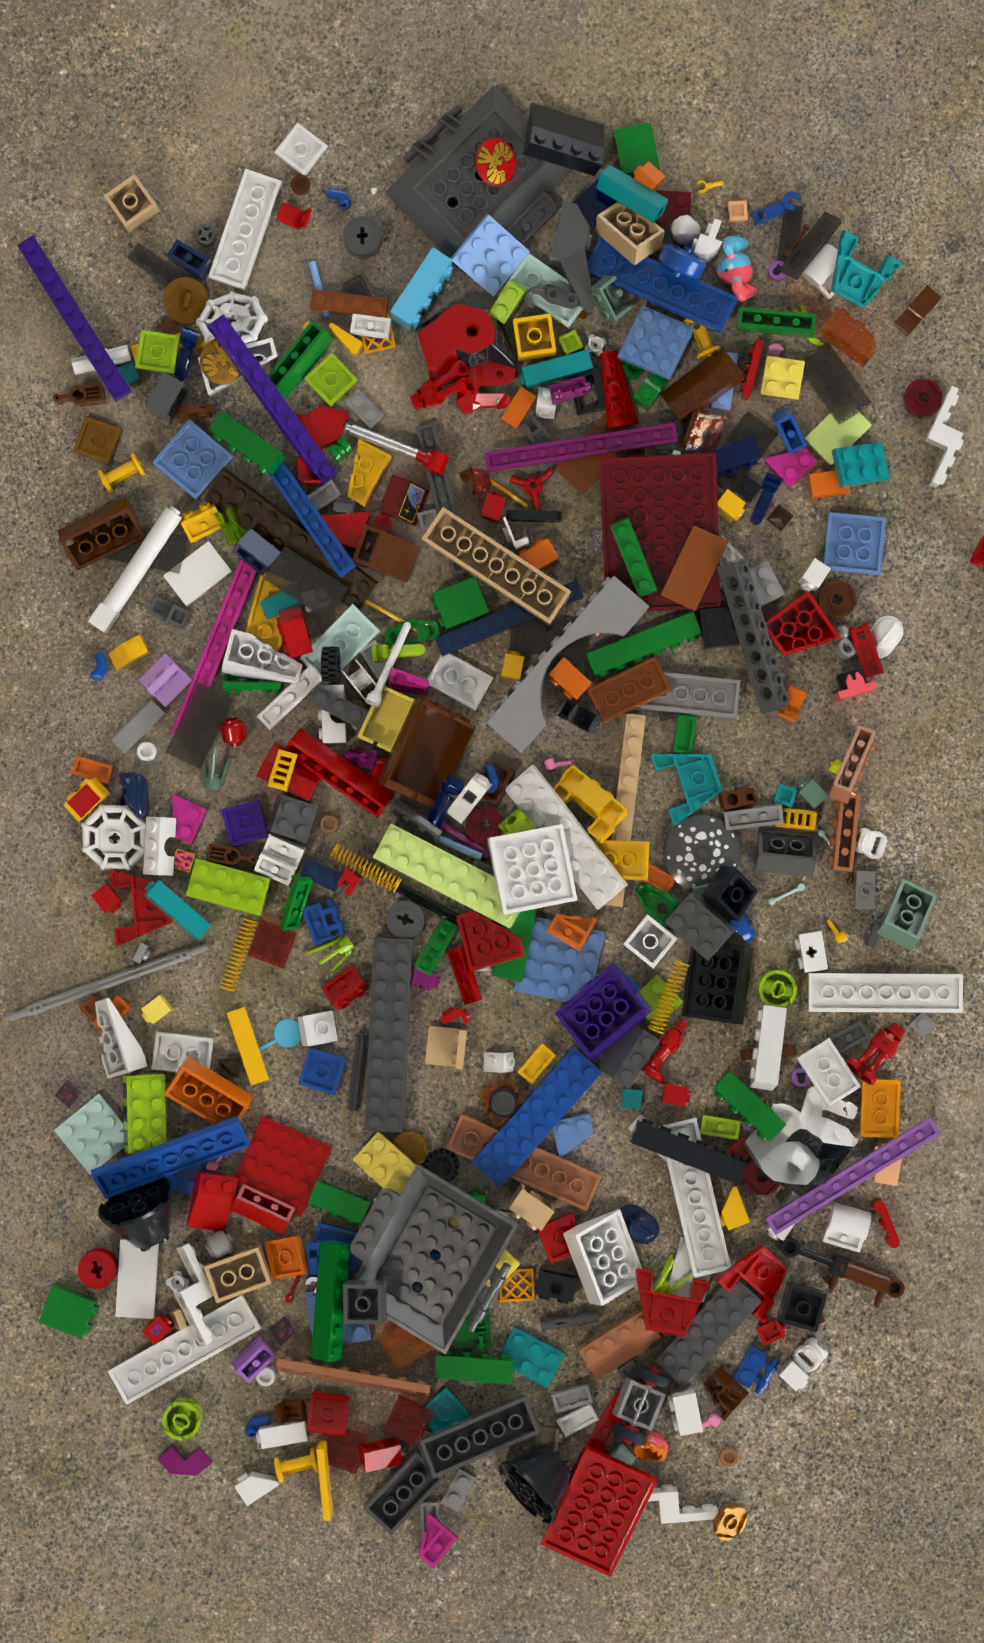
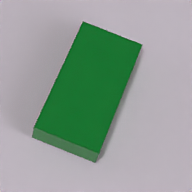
(684, 733)

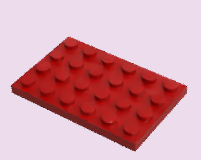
(599, 1511)

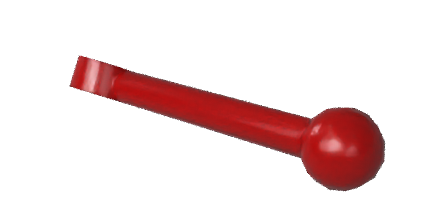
(289, 1298)

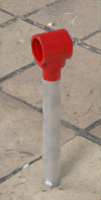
(432, 460)

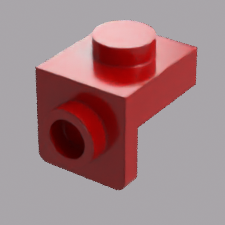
(450, 1014)
(771, 1331)

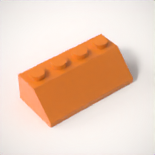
(207, 1093)

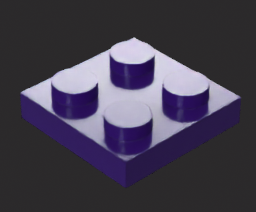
(244, 823)

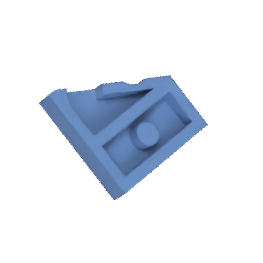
(571, 1132)

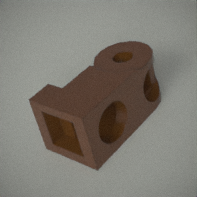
(736, 798)

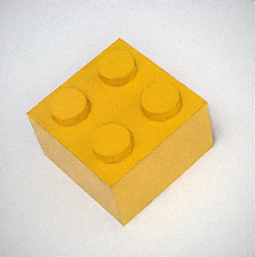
(534, 337)

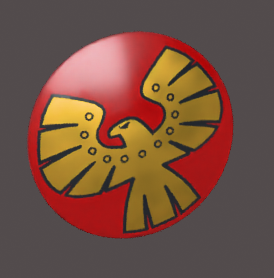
(495, 162)

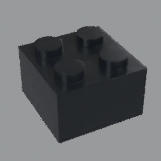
(717, 628)
(730, 893)
(802, 1306)

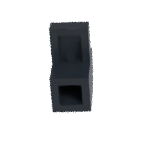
(580, 717)

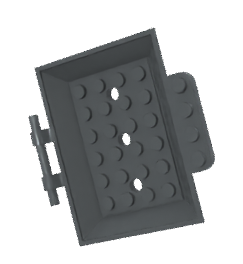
(449, 172)
(398, 1247)

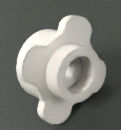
(595, 340)
(177, 1277)

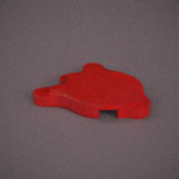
(324, 424)

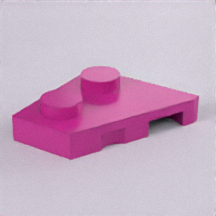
(791, 466)
(435, 1541)

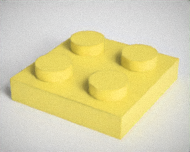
(782, 377)

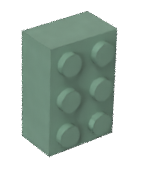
(907, 914)

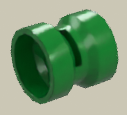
(340, 449)

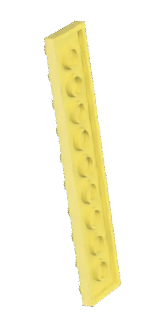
(393, 1169)

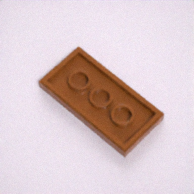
(585, 471)
(694, 567)
(629, 690)

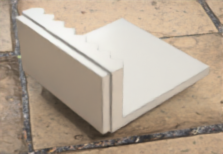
(517, 545)
(317, 1028)

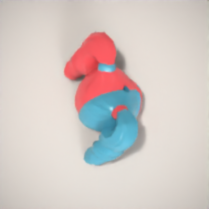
(738, 268)

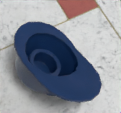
(640, 1224)

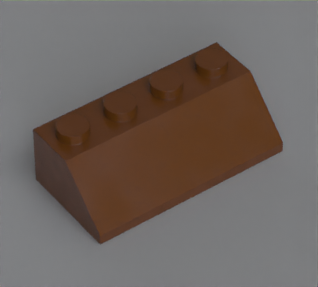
(702, 385)
(91, 539)

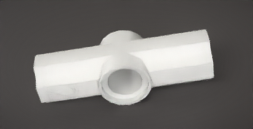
(119, 356)

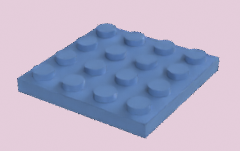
(556, 968)

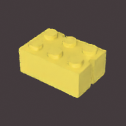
(385, 721)

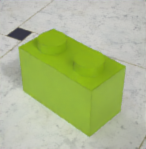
(508, 301)

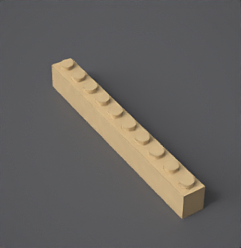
(628, 781)

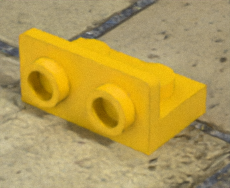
(200, 522)

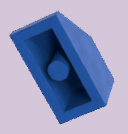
(789, 430)

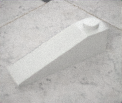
(256, 660)
(121, 1049)

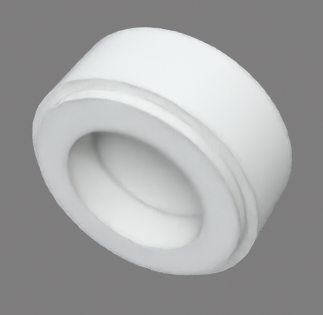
(146, 751)
(266, 1376)

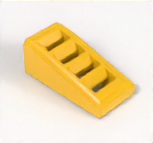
(351, 343)
(284, 787)
(812, 823)

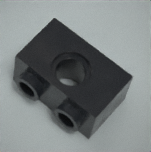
(547, 1278)

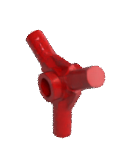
(532, 486)

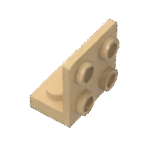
(446, 1046)

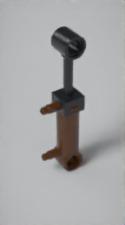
(845, 1268)

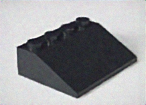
(564, 140)
(718, 986)

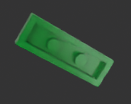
(249, 684)
(295, 902)
(436, 947)

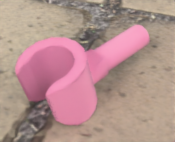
(550, 764)
(213, 1165)
(712, 1419)

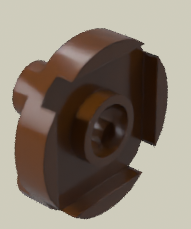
(189, 411)
(842, 590)

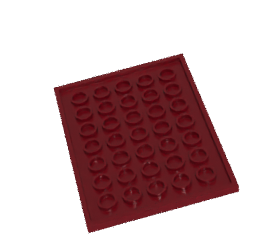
(663, 503)

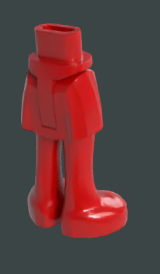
(431, 392)
(669, 1044)
(885, 1044)

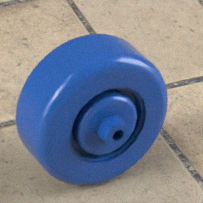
(682, 261)

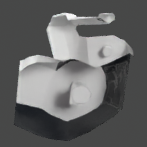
(807, 1147)

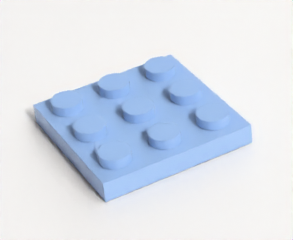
(490, 255)

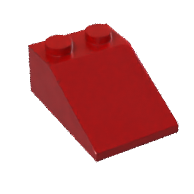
(211, 1200)

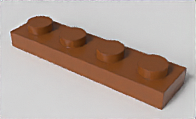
(348, 303)

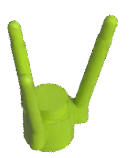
(344, 946)
(661, 1284)

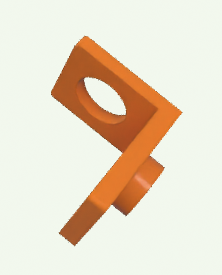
(796, 697)

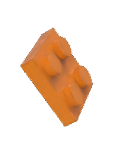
(286, 1257)

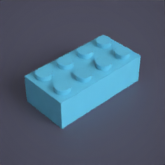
(422, 289)

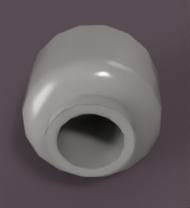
(219, 1244)

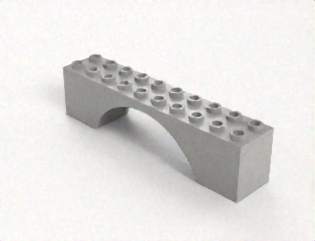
(521, 713)

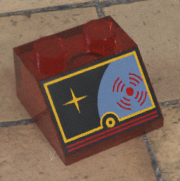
(403, 500)

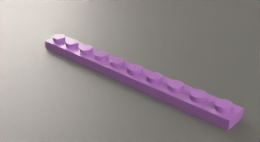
(852, 1175)

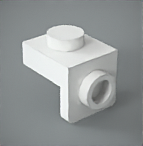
(544, 406)
(498, 1062)

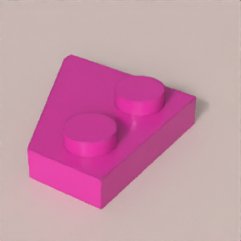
(407, 682)
(188, 818)

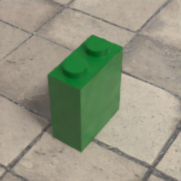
(635, 147)
(459, 604)
(69, 1311)

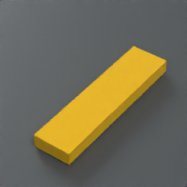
(247, 1046)
(324, 1480)

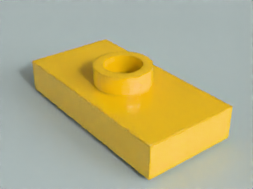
(536, 1063)

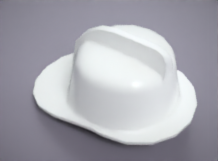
(886, 634)

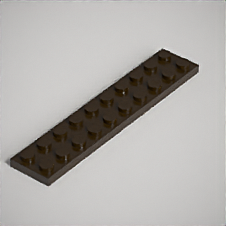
(281, 530)

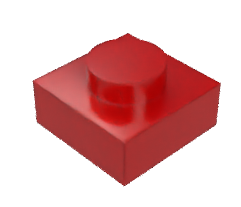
(738, 1148)

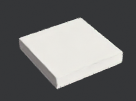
(301, 149)

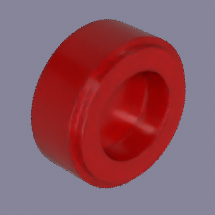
(382, 523)

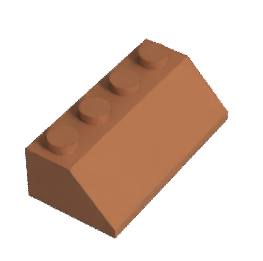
(617, 1344)

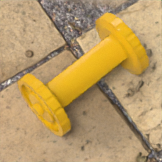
(703, 341)
(121, 473)
(295, 1465)

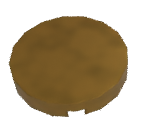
(412, 1145)
(729, 1521)

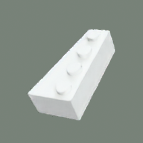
(264, 353)
(768, 1047)

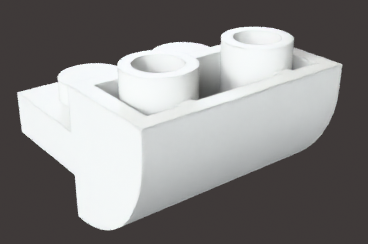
(707, 246)
(821, 270)
(847, 1227)

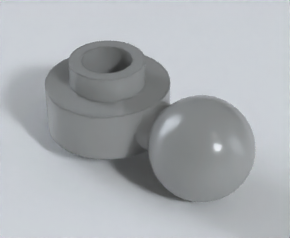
(844, 648)

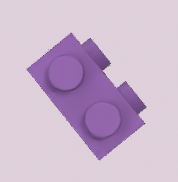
(253, 1359)

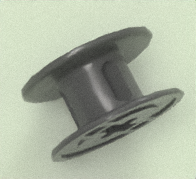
(372, 239)
(396, 925)

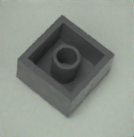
(165, 397)
(292, 818)
(364, 1302)

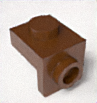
(290, 1411)

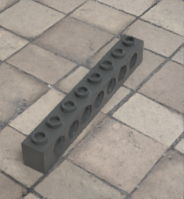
(753, 635)

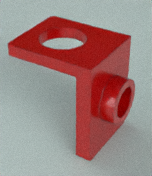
(293, 216)
(303, 474)

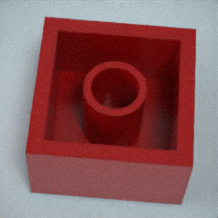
(294, 631)

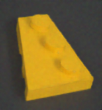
(367, 471)

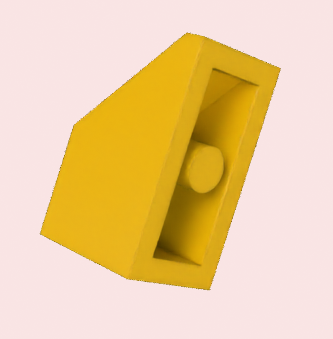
(129, 652)
(733, 1210)

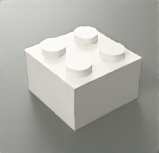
(649, 941)
(686, 1410)

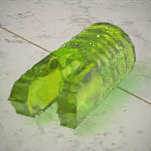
(231, 528)

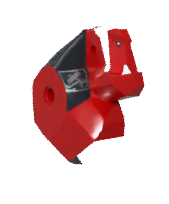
(476, 340)

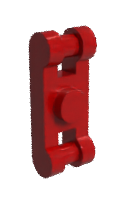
(886, 1223)

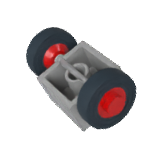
(639, 1404)

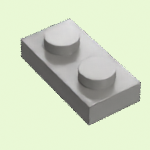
(364, 409)
(458, 1489)

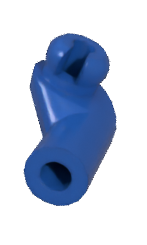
(101, 668)
(492, 777)
(254, 1424)

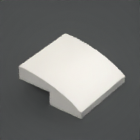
(279, 859)

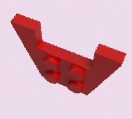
(146, 915)
(761, 1272)
(668, 1312)

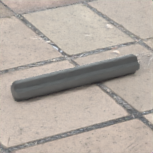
(356, 1074)

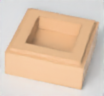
(737, 211)

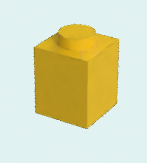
(512, 665)

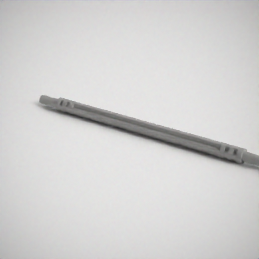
(110, 981)

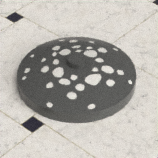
(698, 849)

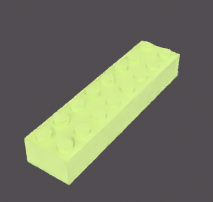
(442, 872)

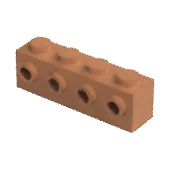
(852, 765)
(844, 835)

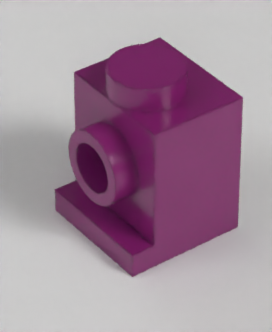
(425, 980)

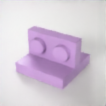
(165, 680)

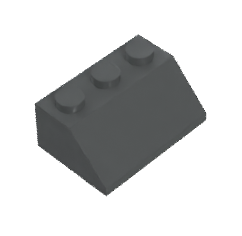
(786, 852)
(628, 1056)

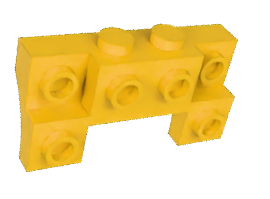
(594, 800)

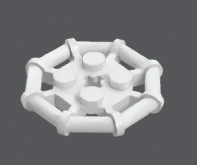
(234, 312)
(107, 845)

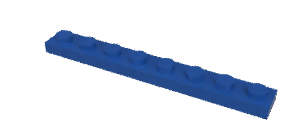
(312, 520)

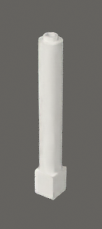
(109, 611)

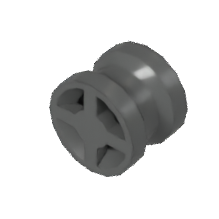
(204, 231)

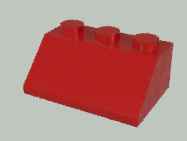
(302, 783)

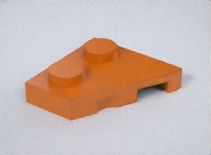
(571, 929)

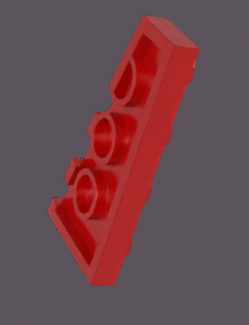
(617, 396)

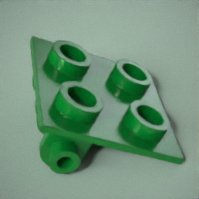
(479, 1338)

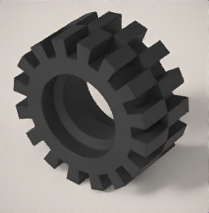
(330, 664)
(443, 1154)

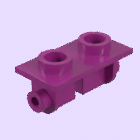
(569, 389)
(362, 757)

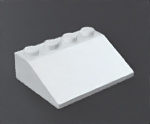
(603, 1257)

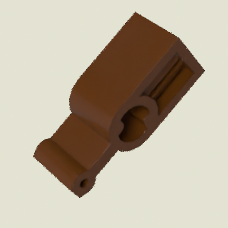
(917, 310)
(92, 395)
(226, 850)

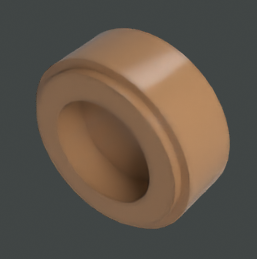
(329, 824)
(728, 1456)

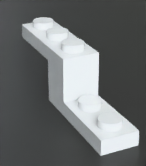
(944, 437)
(194, 1294)
(669, 1507)

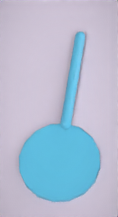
(286, 1034)

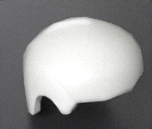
(684, 230)

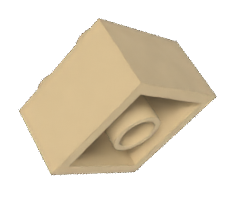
(131, 203)

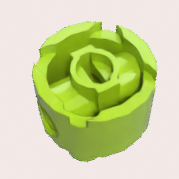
(516, 823)
(776, 988)
(182, 1418)

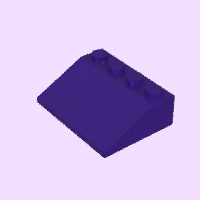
(603, 1012)

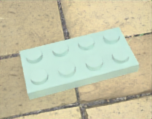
(537, 274)
(349, 633)

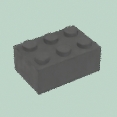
(700, 925)

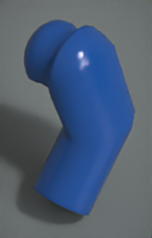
(341, 197)

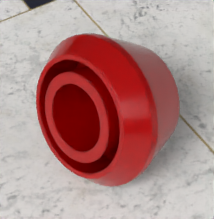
(378, 766)

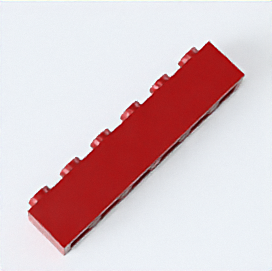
(339, 772)

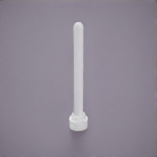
(374, 698)

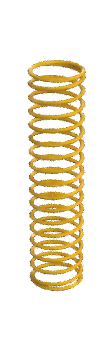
(335, 851)
(239, 955)
(667, 998)

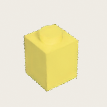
(156, 1009)

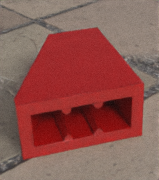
(348, 527)

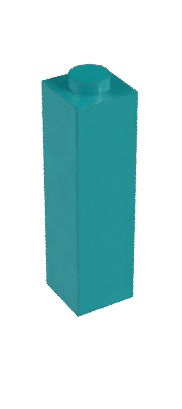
(631, 193)
(555, 369)
(176, 909)

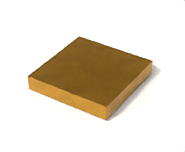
(97, 440)

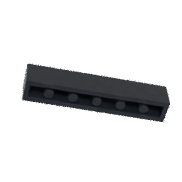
(688, 1152)

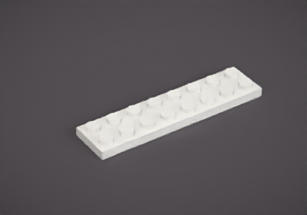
(546, 809)
(885, 992)
(697, 1209)
(182, 1351)

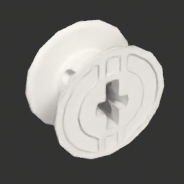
(360, 679)

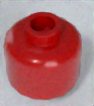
(233, 731)

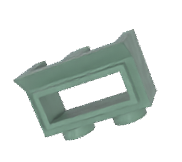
(607, 299)

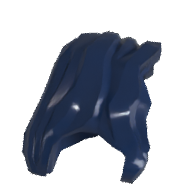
(134, 793)

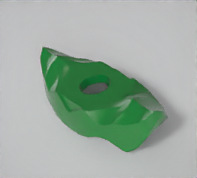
(651, 897)

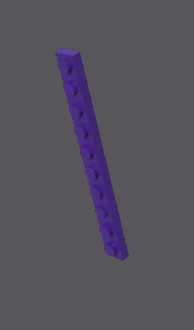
(74, 318)
(271, 399)

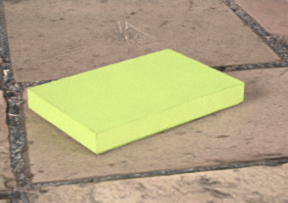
(831, 435)

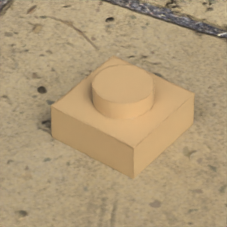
(178, 1318)

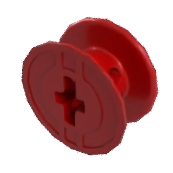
(92, 1277)

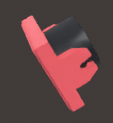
(852, 684)

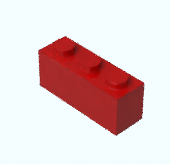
(263, 1209)

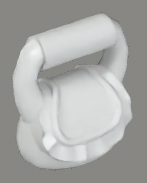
(865, 840)
(814, 1351)

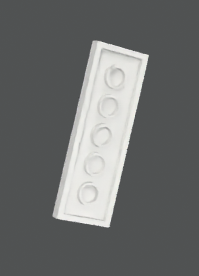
(245, 229)

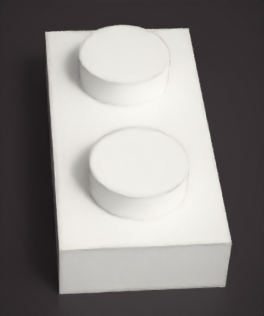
(370, 326)

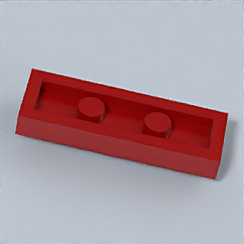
(750, 369)
(465, 979)

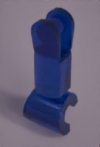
(189, 339)
(770, 486)
(453, 786)

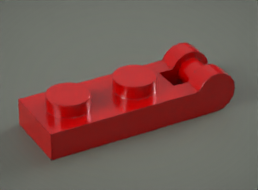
(866, 651)

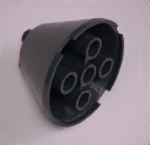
(140, 1214)
(538, 1481)

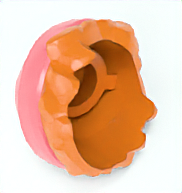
(654, 1447)

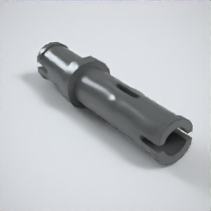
(569, 1320)

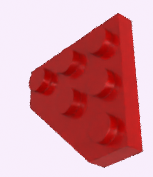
(487, 941)

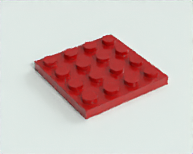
(282, 1163)

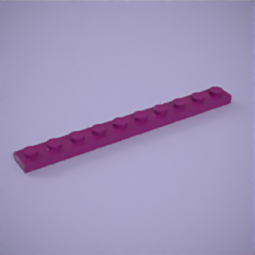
(581, 447)

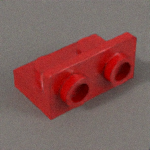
(345, 988)

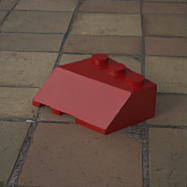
(800, 625)

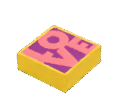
(183, 860)

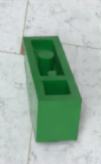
(650, 390)

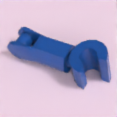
(776, 208)
(313, 1260)

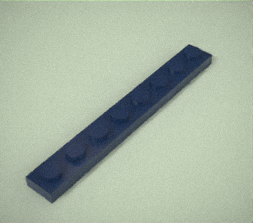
(493, 625)

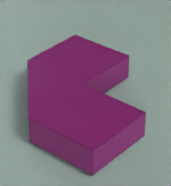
(176, 1464)

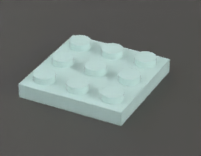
(93, 1133)

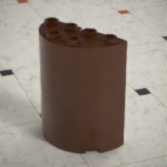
(426, 751)

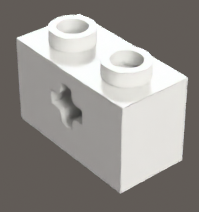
(813, 575)
(814, 941)

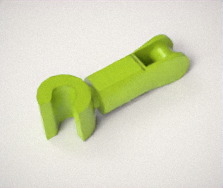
(381, 652)

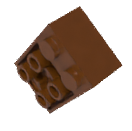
(385, 553)

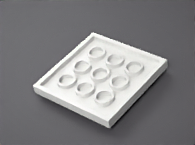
(532, 869)

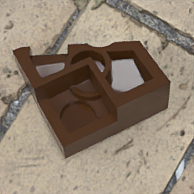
(505, 778)
(725, 1391)

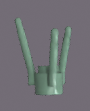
(212, 780)

